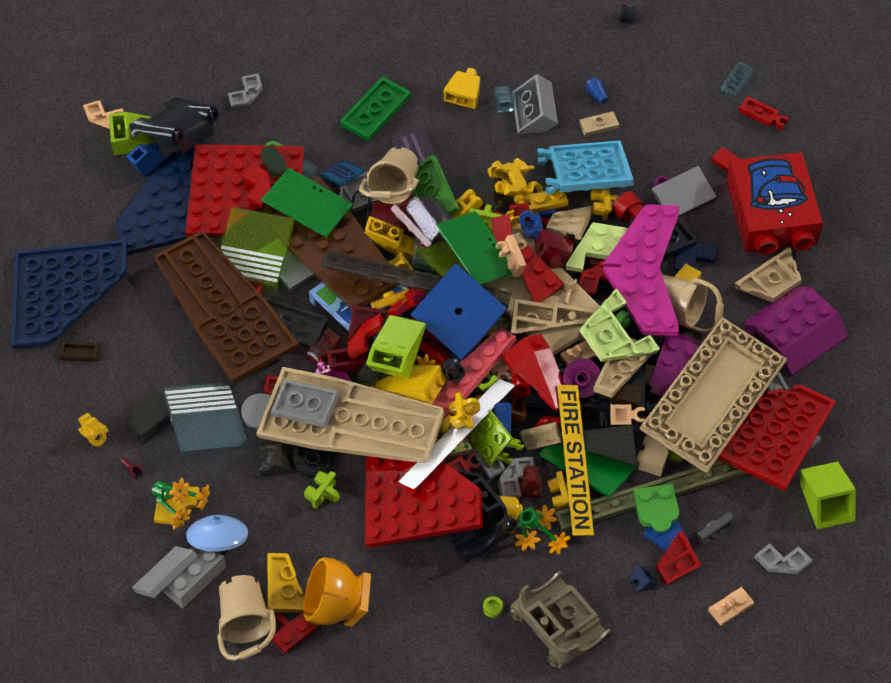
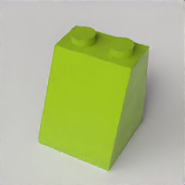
(828, 494)

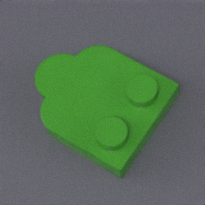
(656, 507)

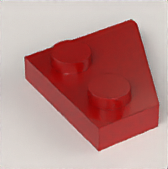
(677, 559)

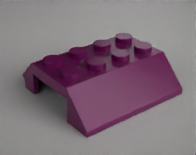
(798, 327)
(673, 357)

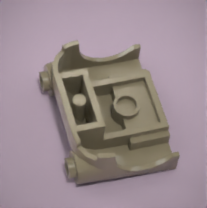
(560, 620)

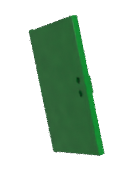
(314, 208)
(471, 244)
(603, 472)

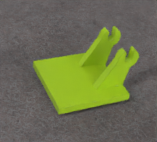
(491, 438)

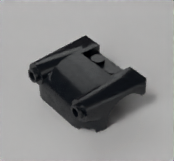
(179, 126)
(496, 523)

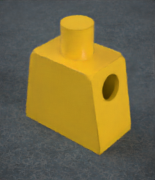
(463, 89)

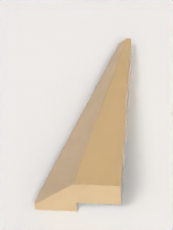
(536, 316)

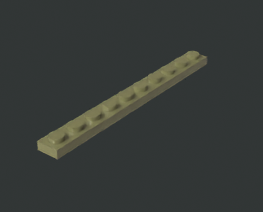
(624, 501)

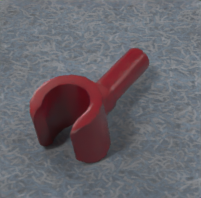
(132, 468)

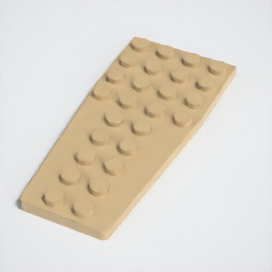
(362, 422)

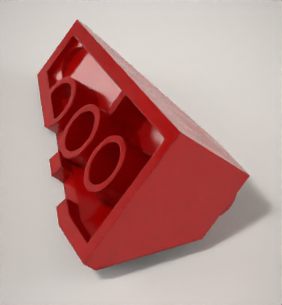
(537, 366)

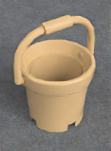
(392, 177)
(690, 299)
(244, 616)

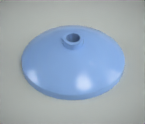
(217, 533)

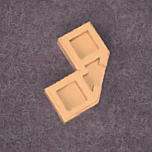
(97, 115)

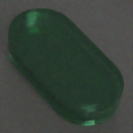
(273, 161)

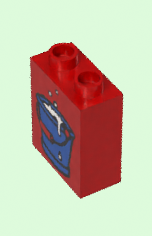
(774, 203)

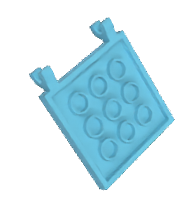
(587, 166)

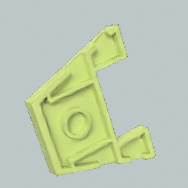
(596, 243)
(609, 338)

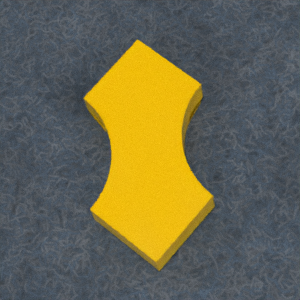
(164, 516)

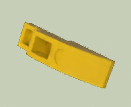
(390, 237)

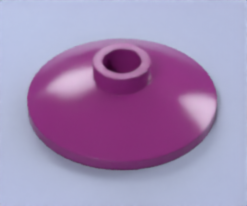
(589, 373)

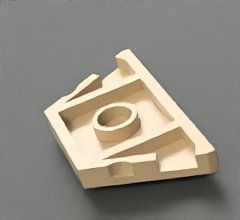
(570, 222)
(772, 278)

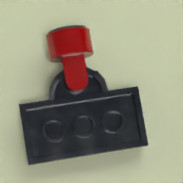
(627, 208)

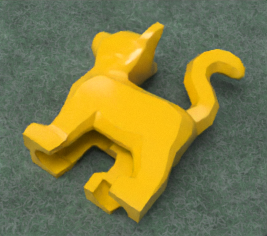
(512, 178)

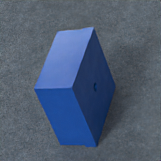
(459, 311)

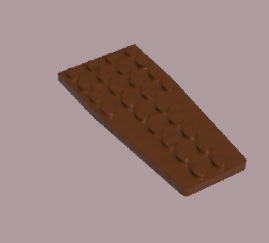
(347, 239)
(224, 307)

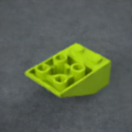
(120, 133)
(396, 347)

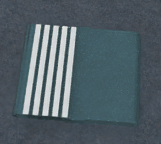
(204, 416)

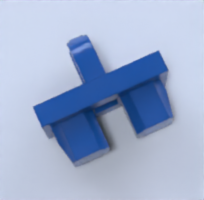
(533, 226)

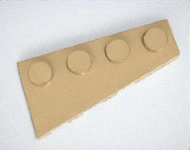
(617, 373)

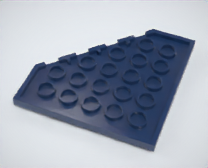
(160, 207)
(60, 286)

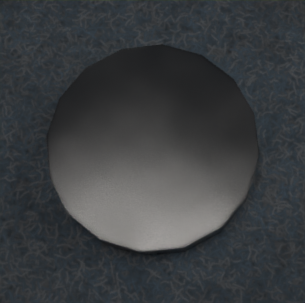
(311, 461)

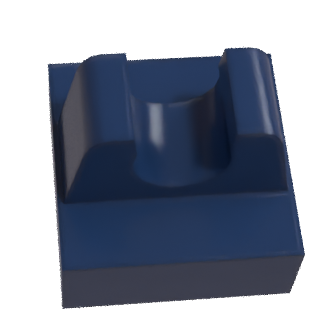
(644, 577)

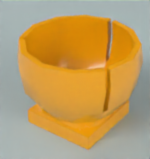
(335, 594)

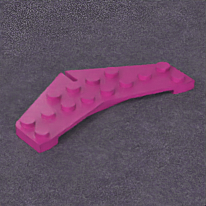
(636, 271)

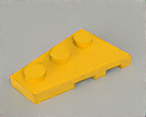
(283, 590)

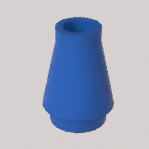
(597, 90)

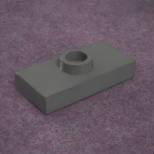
(714, 529)

